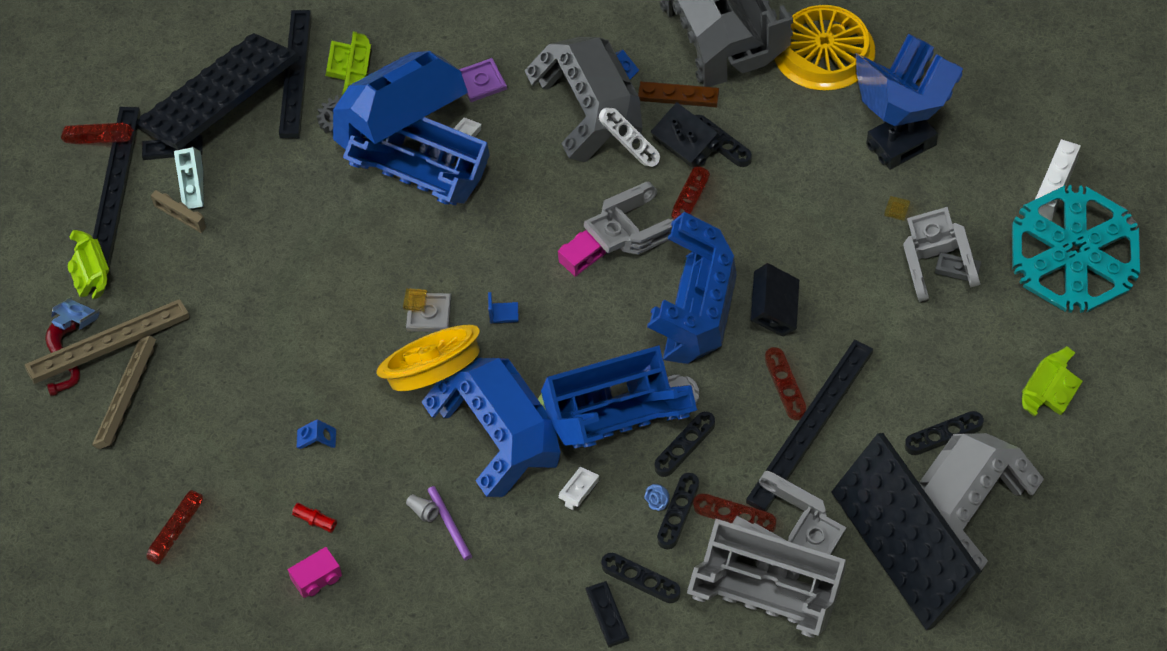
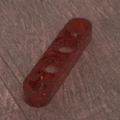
(97, 133)
(690, 194)
(786, 383)
(735, 510)
(174, 526)

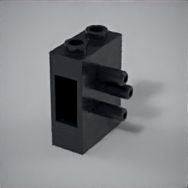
(686, 136)
(901, 142)
(775, 300)

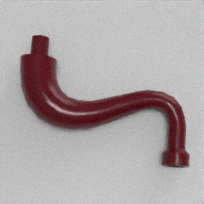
(53, 341)

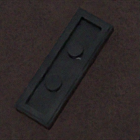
(158, 150)
(607, 614)

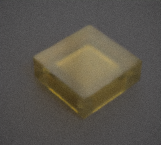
(897, 208)
(415, 299)

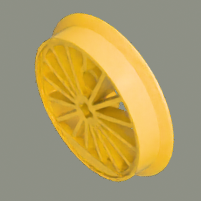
(824, 44)
(431, 358)

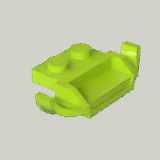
(349, 61)
(88, 265)
(1051, 384)

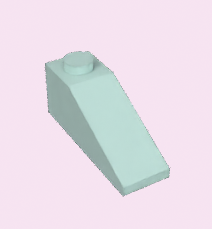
(190, 177)

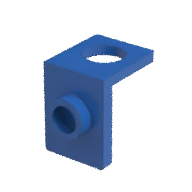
(628, 65)
(502, 311)
(314, 432)

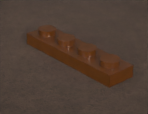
(678, 93)

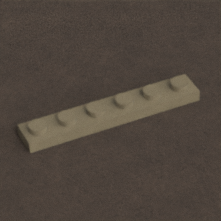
(125, 389)

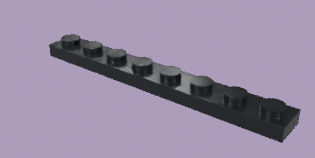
(295, 75)

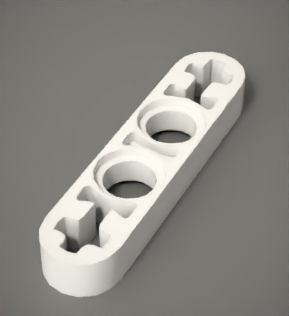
(628, 138)

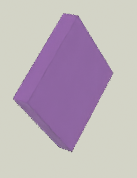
(482, 80)

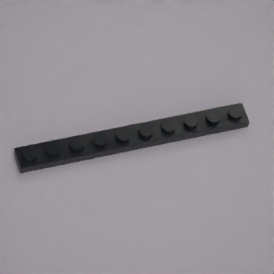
(115, 184)
(813, 420)

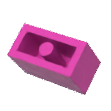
(580, 253)
(315, 572)

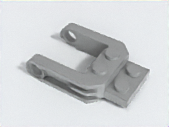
(615, 230)
(930, 236)
(813, 527)

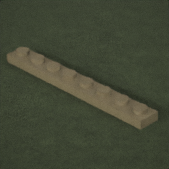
(106, 341)

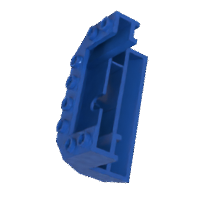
(894, 91)
(396, 97)
(431, 164)
(703, 296)
(583, 404)
(508, 415)

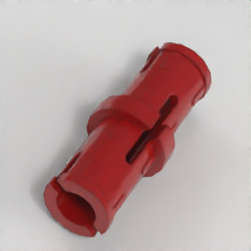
(314, 517)

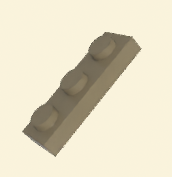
(178, 211)

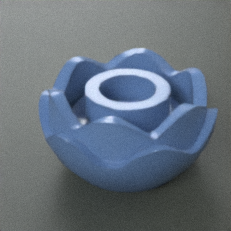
(657, 497)

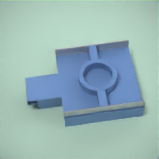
(74, 311)

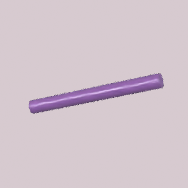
(450, 523)

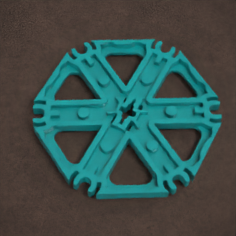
(1075, 263)

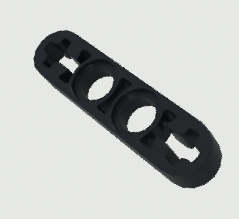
(730, 154)
(942, 430)
(682, 442)
(679, 511)
(642, 575)

